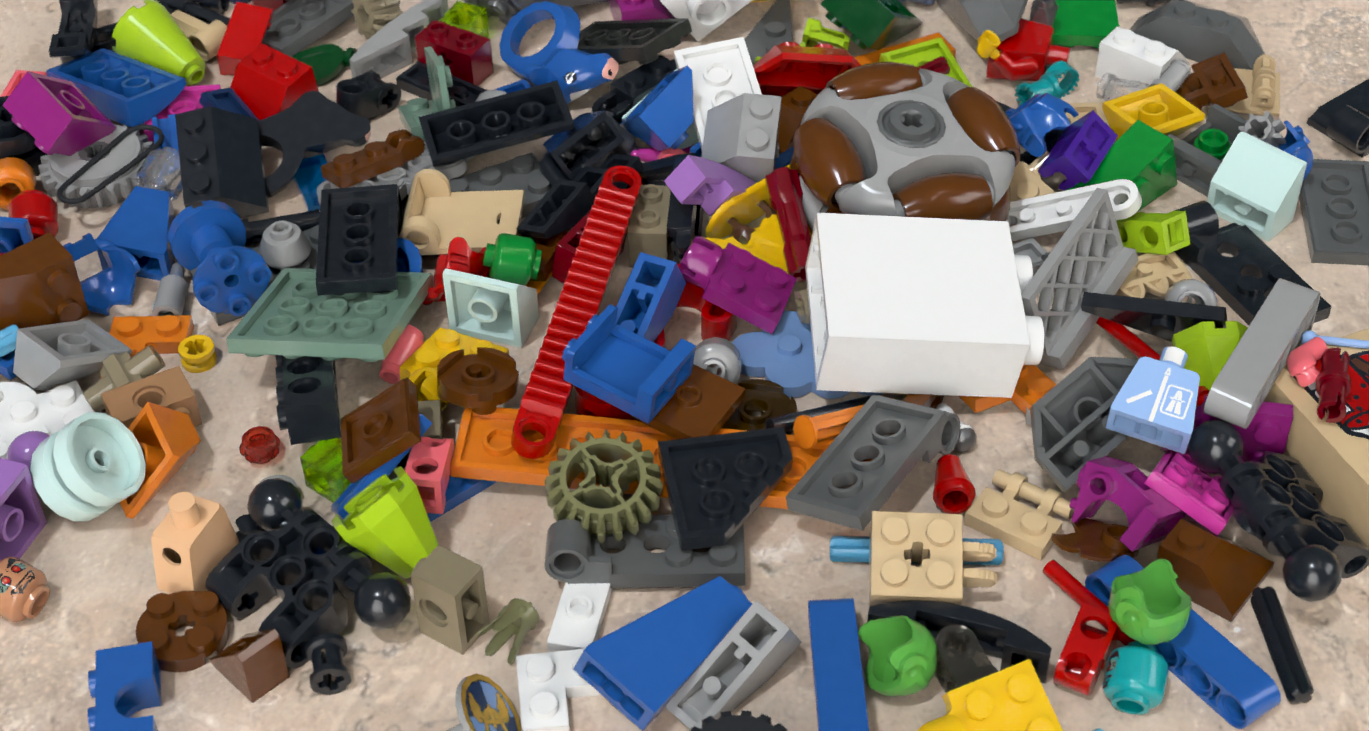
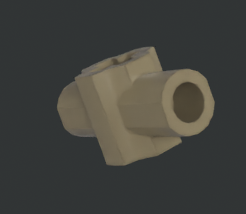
(122, 370)

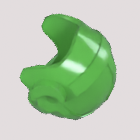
(1150, 604)
(899, 655)

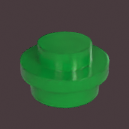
(1213, 143)

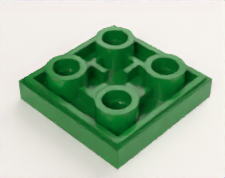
(1084, 22)

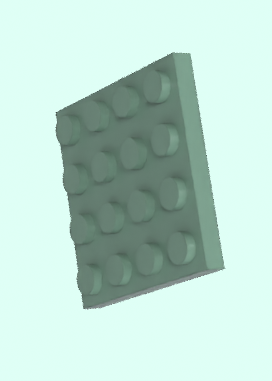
(299, 323)

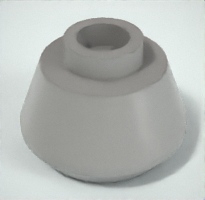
(284, 245)

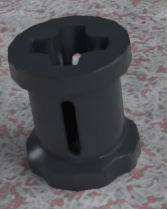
(328, 663)

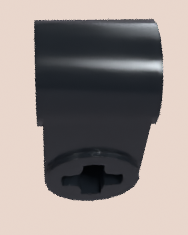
(368, 95)

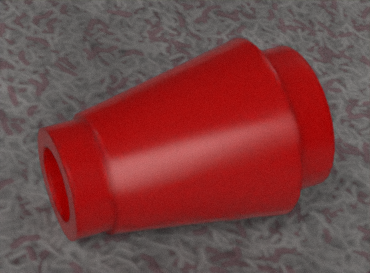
(952, 486)

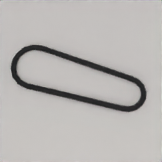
(113, 177)

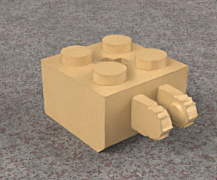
(935, 544)

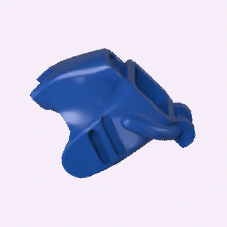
(1037, 118)
(112, 285)

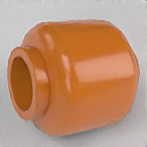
(15, 178)

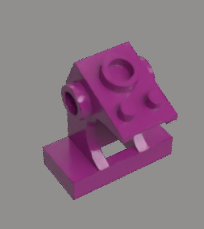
(1121, 482)

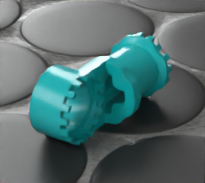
(1049, 83)

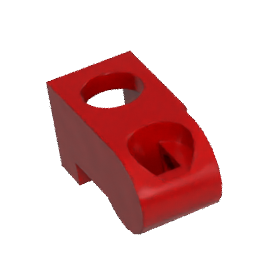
(1086, 650)

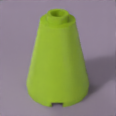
(157, 40)

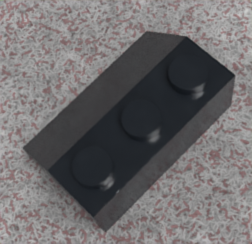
(221, 160)

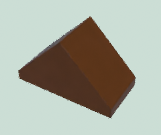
(253, 663)

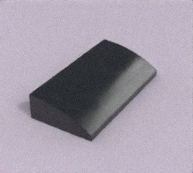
(496, 123)

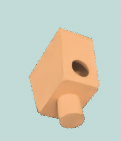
(190, 542)

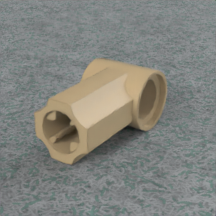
(203, 36)

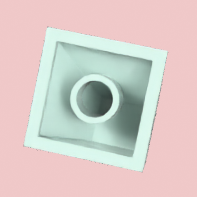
(490, 308)

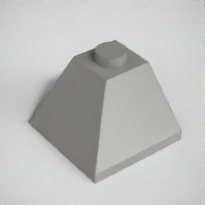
(62, 352)

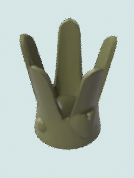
(515, 618)

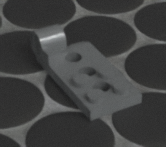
(827, 486)
(580, 558)

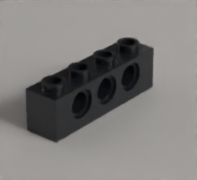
(307, 399)

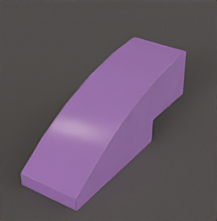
(706, 183)

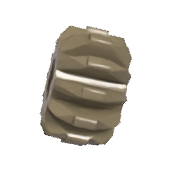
(374, 14)

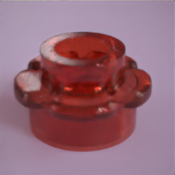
(259, 445)

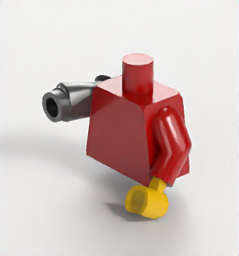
(1026, 52)

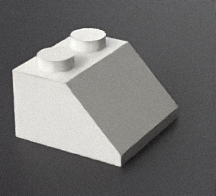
(1134, 57)

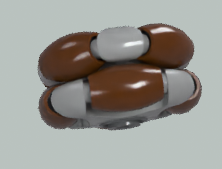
(904, 147)

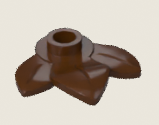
(1094, 541)

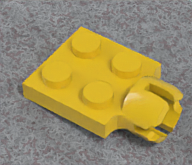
(423, 363)
(998, 702)

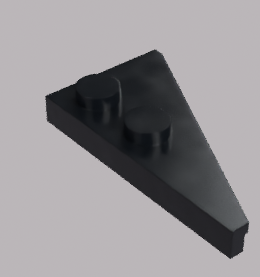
(1150, 315)

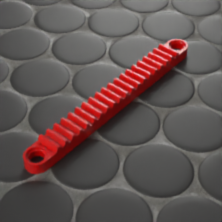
(578, 302)

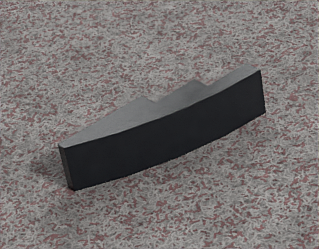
(571, 200)

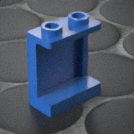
(626, 366)

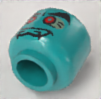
(1135, 678)

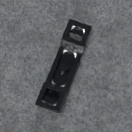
(76, 29)
(995, 634)

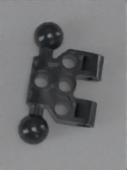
(1283, 510)
(308, 568)

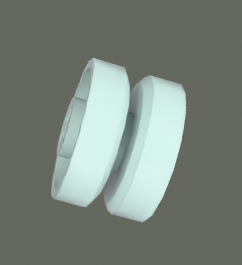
(88, 467)

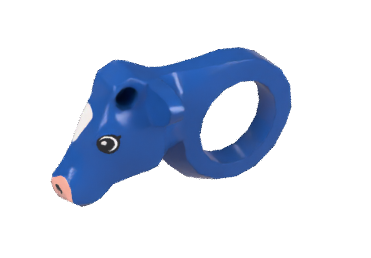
(559, 59)

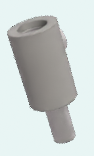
(171, 293)

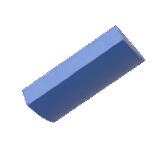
(120, 85)

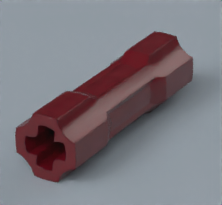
(786, 199)

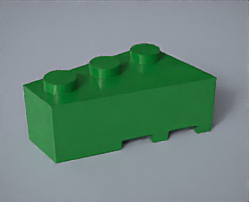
(1141, 157)

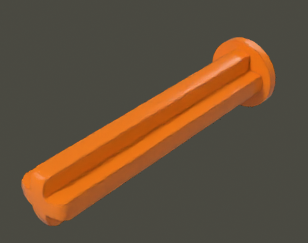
(813, 429)

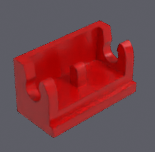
(242, 35)

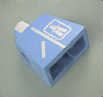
(1158, 401)

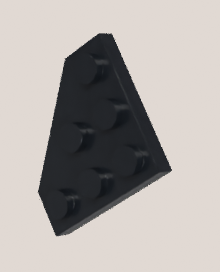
(721, 481)

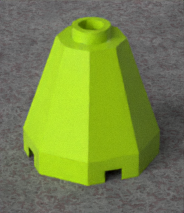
(1208, 348)
(389, 523)

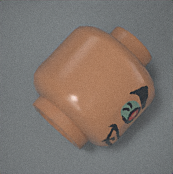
(21, 590)

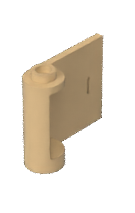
(438, 215)

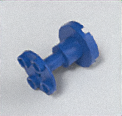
(214, 242)

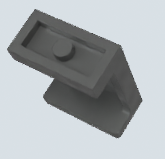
(1192, 164)

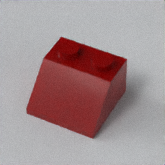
(271, 81)

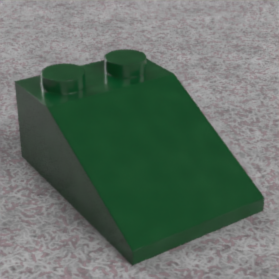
(872, 21)

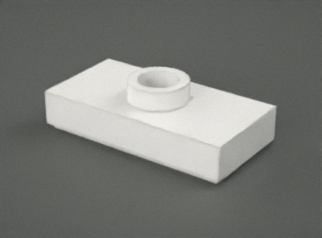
(578, 616)

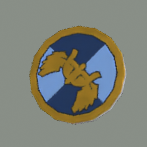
(484, 706)

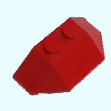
(794, 66)

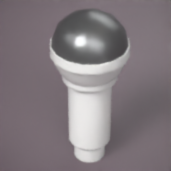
(967, 434)

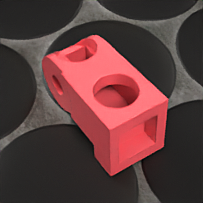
(430, 471)

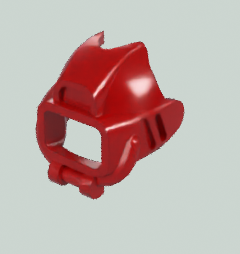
(458, 258)

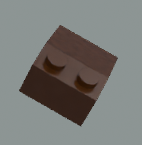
(40, 285)

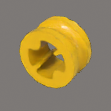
(204, 351)

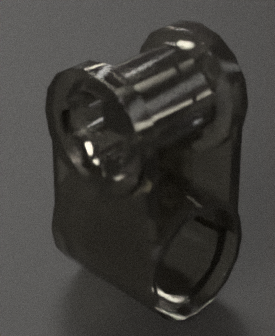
(960, 658)

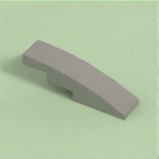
(395, 42)

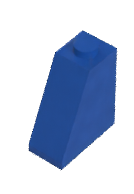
(142, 230)

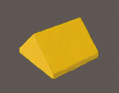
(1154, 106)

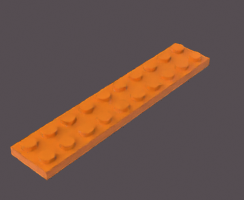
(486, 450)

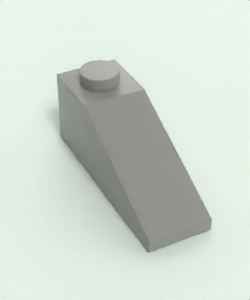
(735, 667)

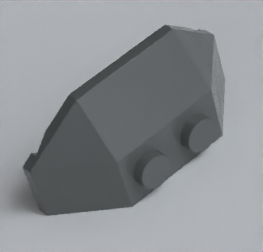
(981, 15)
(1201, 32)
(1073, 418)

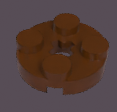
(477, 379)
(180, 609)

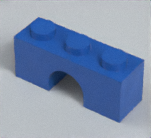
(123, 684)

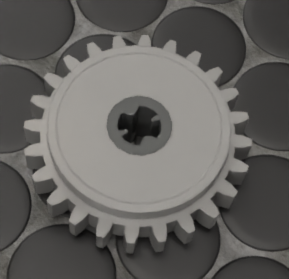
(59, 168)

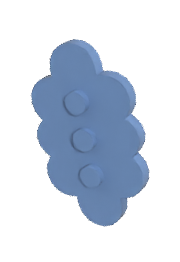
(784, 358)

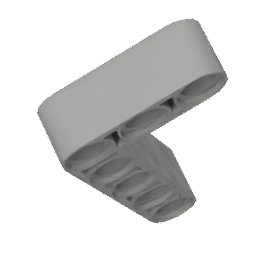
(1262, 353)

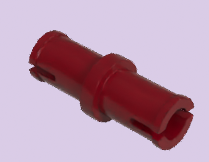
(1333, 385)

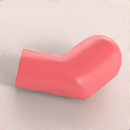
(1302, 361)

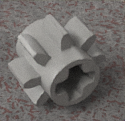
(1265, 123)

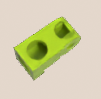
(1155, 232)

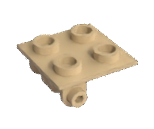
(1261, 87)

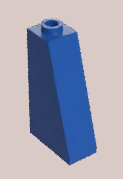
(657, 653)

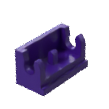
(1079, 150)

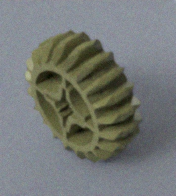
(608, 464)

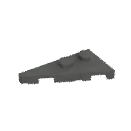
(770, 30)

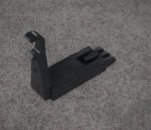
(683, 219)

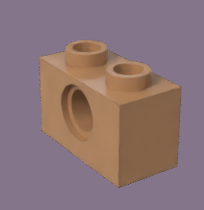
(164, 389)

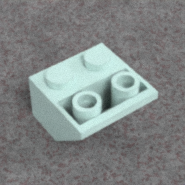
(1257, 186)

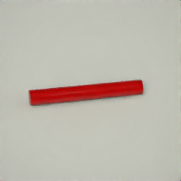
(1077, 591)

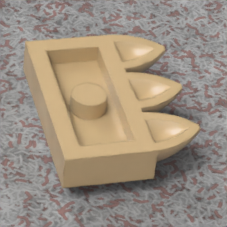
(1153, 274)

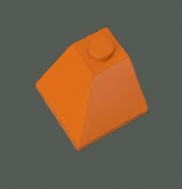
(166, 443)

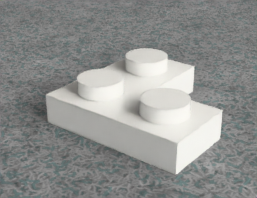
(544, 686)

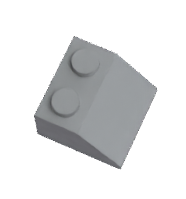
(744, 134)

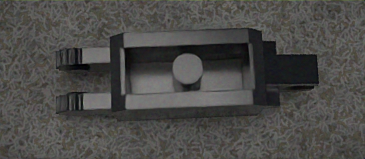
(633, 87)

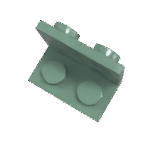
(439, 80)

